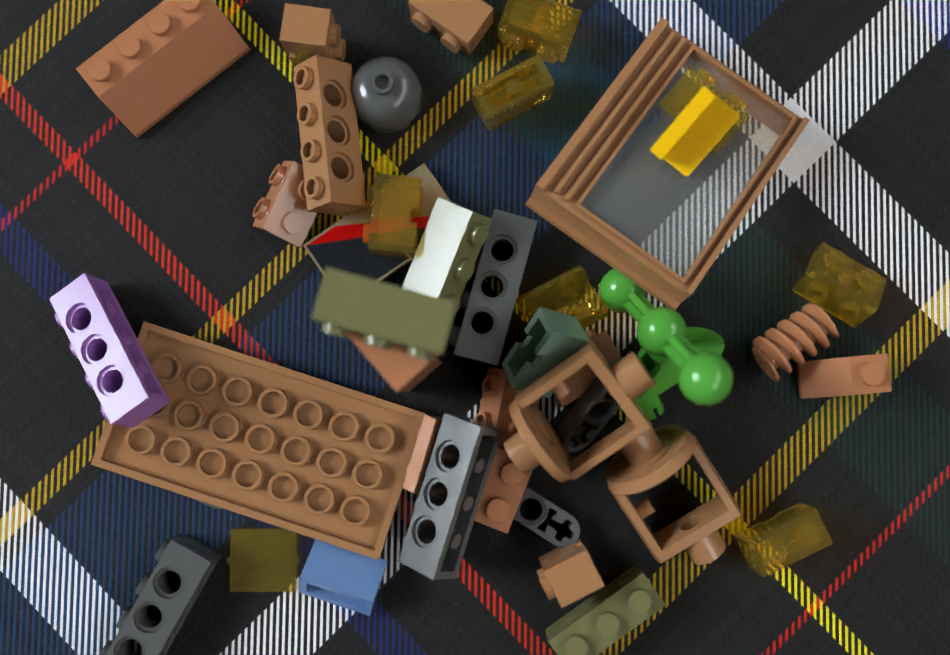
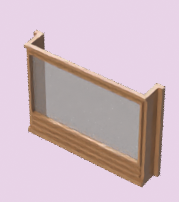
(640, 209)

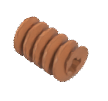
(792, 338)

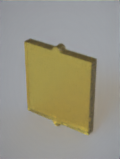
(263, 560)

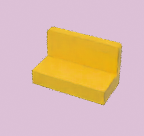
(695, 131)

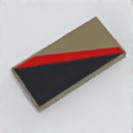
(343, 246)

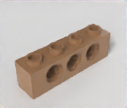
(329, 136)

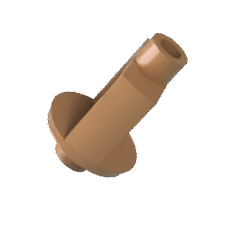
(538, 440)
(651, 461)

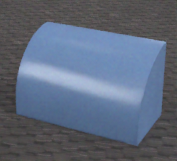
(342, 577)

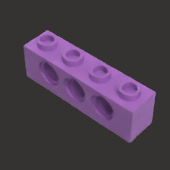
(108, 351)

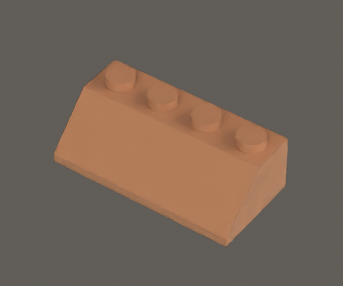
(162, 61)

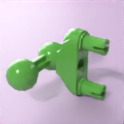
(670, 347)

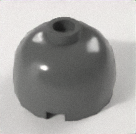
(386, 94)

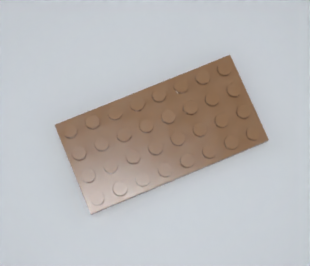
(267, 443)

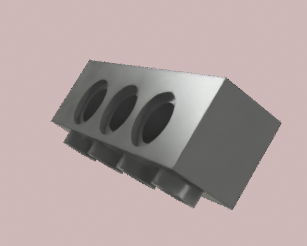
(518, 235)
(444, 523)
(194, 566)

